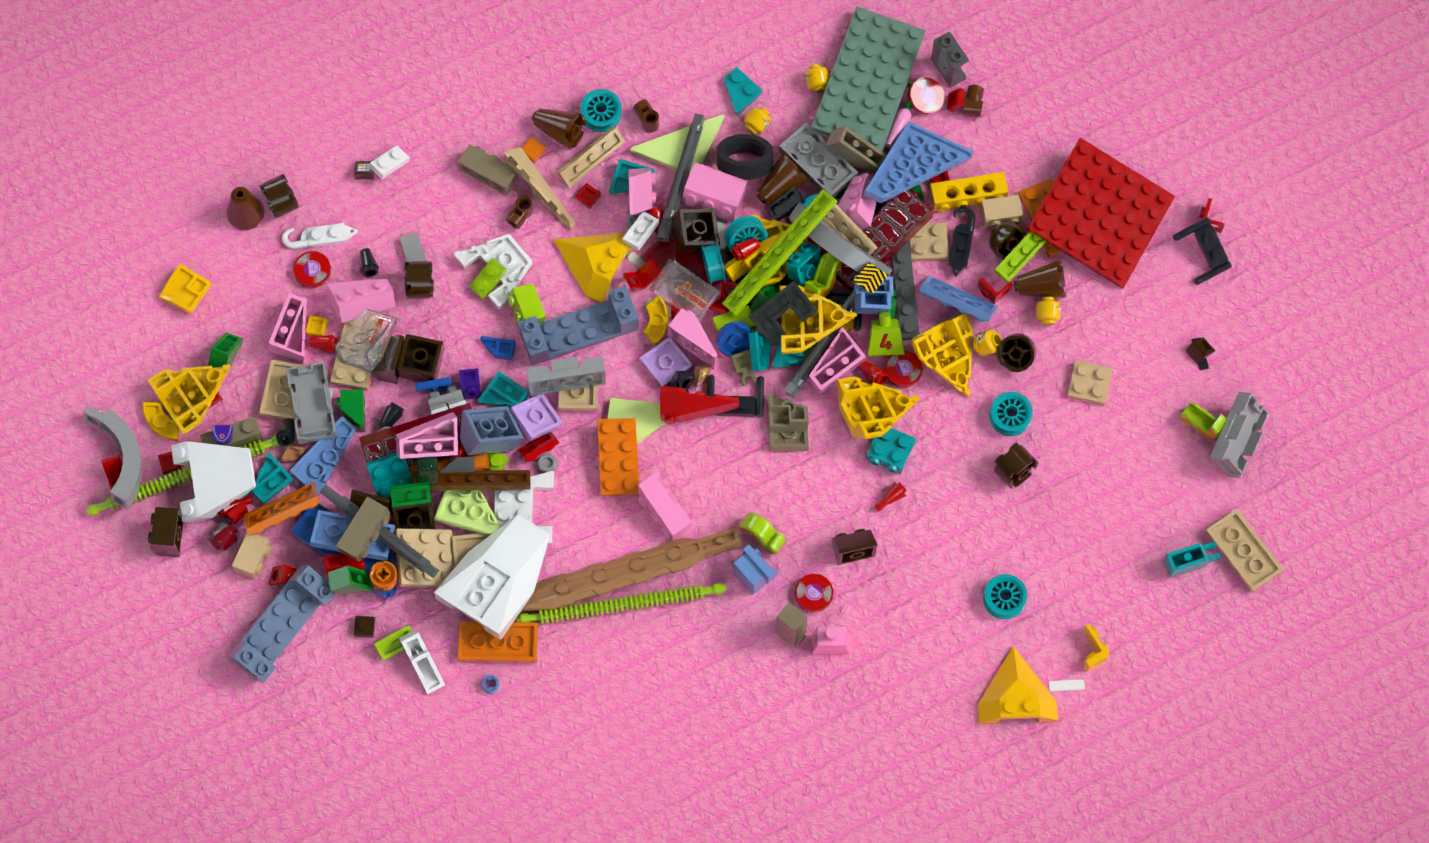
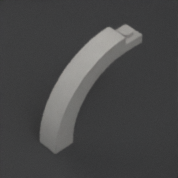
(839, 246)
(130, 478)

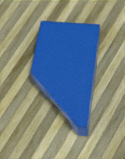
(500, 348)
(436, 385)

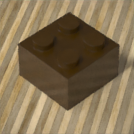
(695, 229)
(420, 358)
(166, 531)

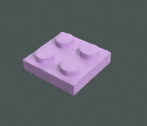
(665, 361)
(536, 417)

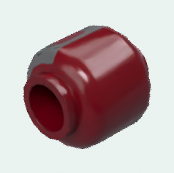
(223, 536)

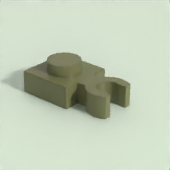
(743, 365)

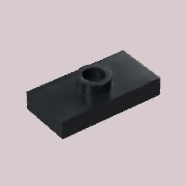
(785, 204)

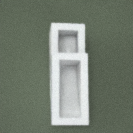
(422, 661)

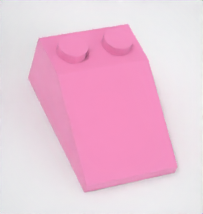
(640, 190)
(689, 334)

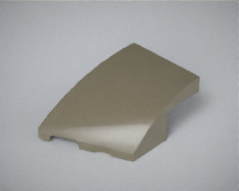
(787, 425)

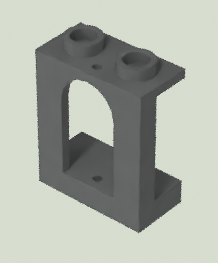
(949, 56)

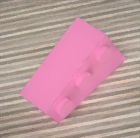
(855, 204)
(353, 297)
(289, 332)
(836, 362)
(429, 439)
(663, 507)

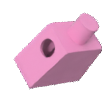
(830, 640)

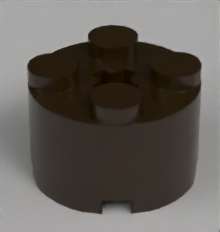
(279, 196)
(418, 280)
(1015, 465)

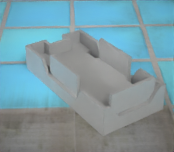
(818, 161)
(566, 375)
(311, 402)
(1239, 435)

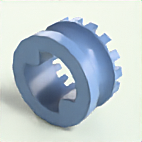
(491, 690)

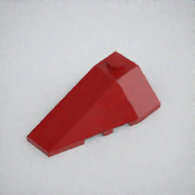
(682, 406)

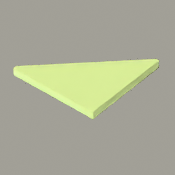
(669, 148)
(646, 415)
(467, 511)

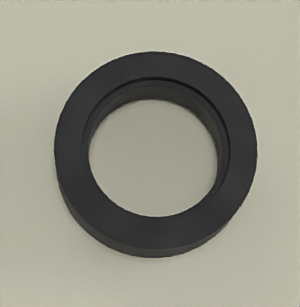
(745, 143)

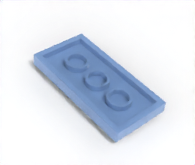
(958, 298)
(330, 528)

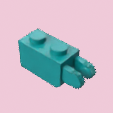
(1189, 559)

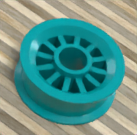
(612, 108)
(744, 229)
(713, 263)
(998, 424)
(1016, 584)

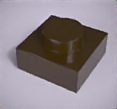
(364, 626)

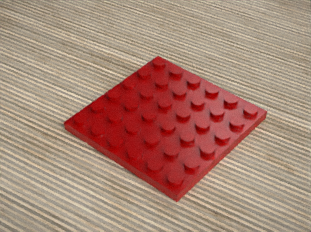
(1101, 213)

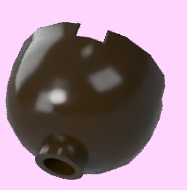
(1005, 238)
(1016, 352)

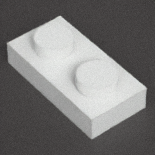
(389, 162)
(640, 231)

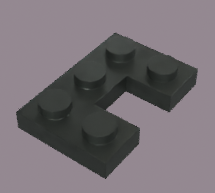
(787, 298)

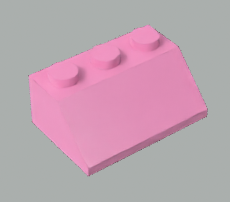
(714, 190)

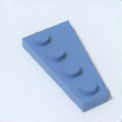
(324, 456)

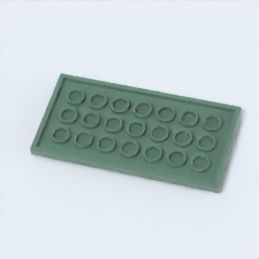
(869, 77)

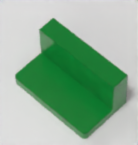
(410, 494)

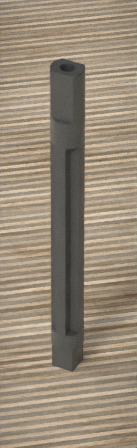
(681, 177)
(815, 355)
(385, 535)

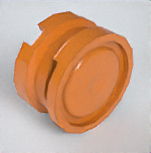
(383, 576)

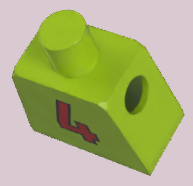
(885, 336)

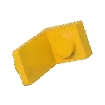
(1093, 659)

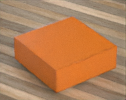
(533, 149)

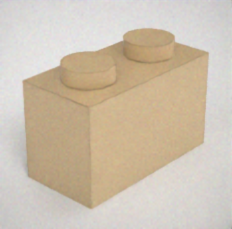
(1001, 210)
(252, 555)

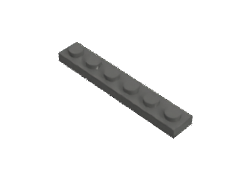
(905, 293)

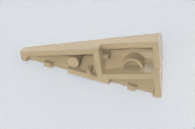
(520, 162)

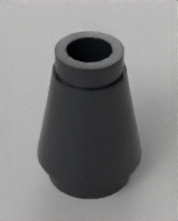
(368, 263)
(391, 415)
(288, 431)

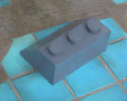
(489, 430)

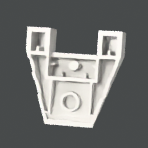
(218, 477)

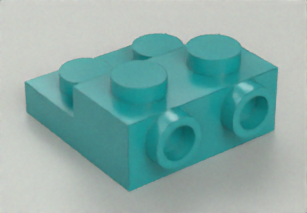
(803, 264)
(891, 450)
(388, 472)

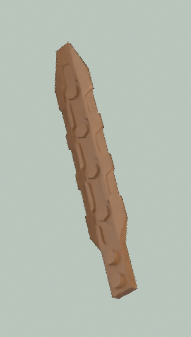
(629, 570)

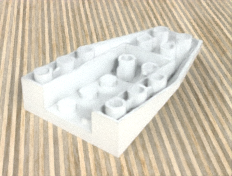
(497, 576)

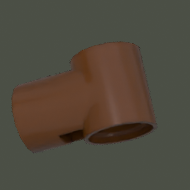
(973, 102)
(645, 113)
(517, 220)

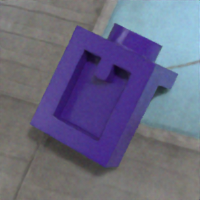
(470, 383)

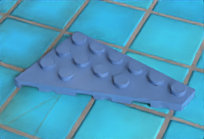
(914, 159)

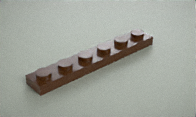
(482, 480)

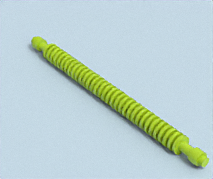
(95, 508)
(716, 589)

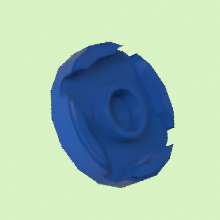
(733, 338)

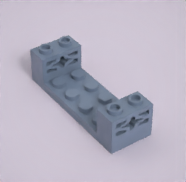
(579, 328)
(280, 623)

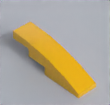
(737, 269)

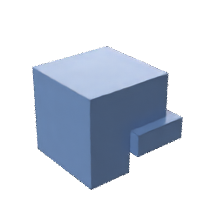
(874, 303)
(753, 570)

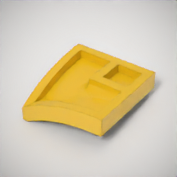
(185, 289)

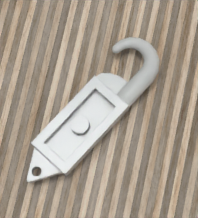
(320, 236)

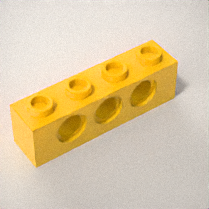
(958, 187)

